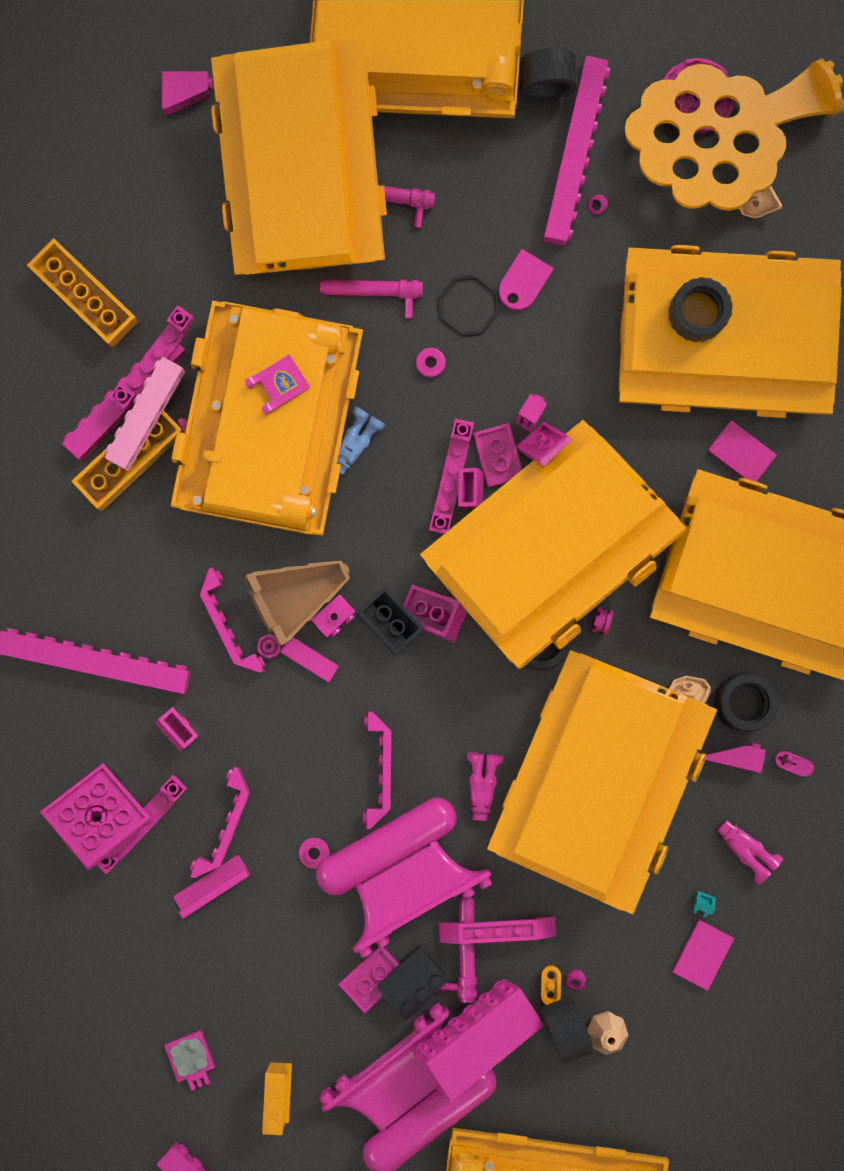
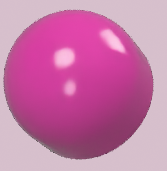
(604, 204)
(577, 975)

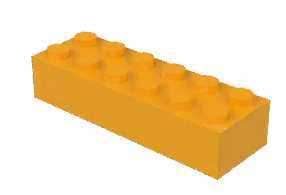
(83, 293)
(105, 481)

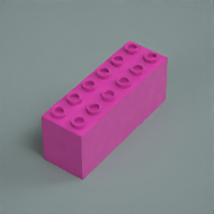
(478, 1039)

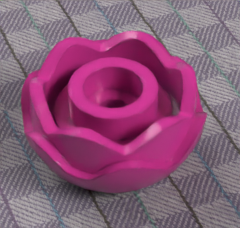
(263, 649)

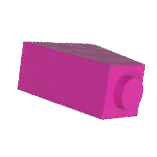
(184, 89)

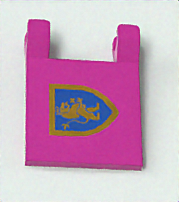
(281, 381)

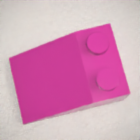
(435, 612)

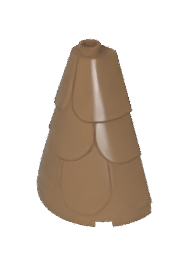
(294, 594)

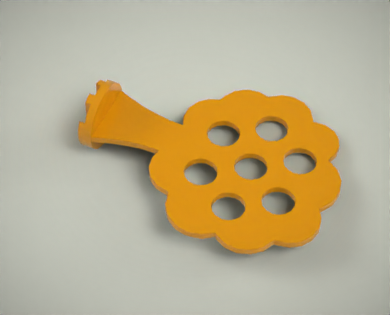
(810, 94)

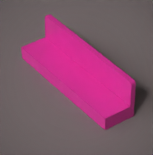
(211, 886)

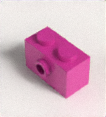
(470, 488)
(333, 616)
(176, 729)

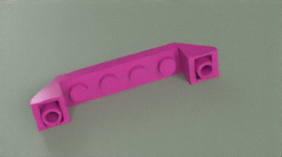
(165, 345)
(455, 460)
(211, 583)
(156, 809)
(373, 815)
(203, 865)
(497, 930)

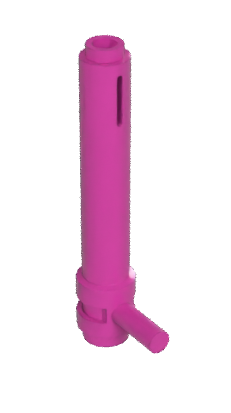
(415, 198)
(400, 289)
(467, 978)

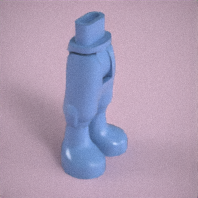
(353, 444)

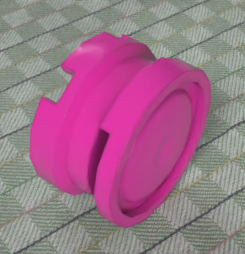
(601, 620)

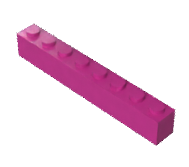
(103, 419)

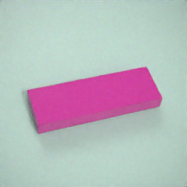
(310, 659)

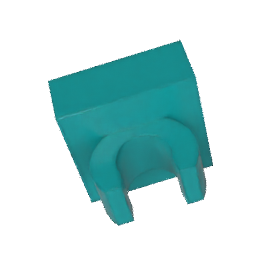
(704, 903)

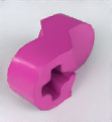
(786, 759)

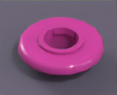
(430, 353)
(313, 843)

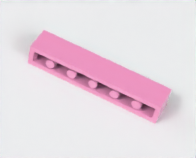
(144, 414)

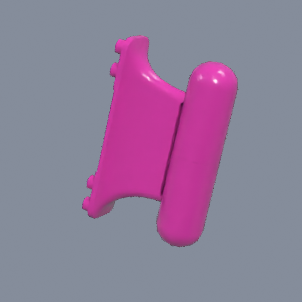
(400, 871)
(403, 1100)

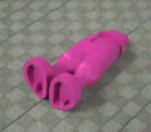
(482, 788)
(746, 847)

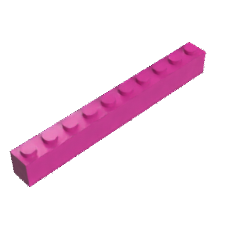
(575, 151)
(94, 662)

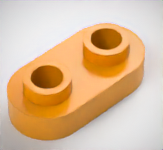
(550, 984)

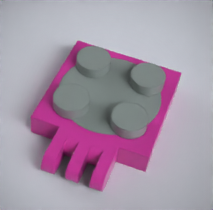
(190, 1058)

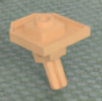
(761, 204)
(692, 687)

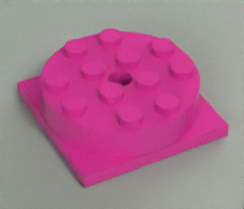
(93, 797)

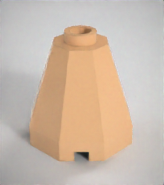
(607, 1032)

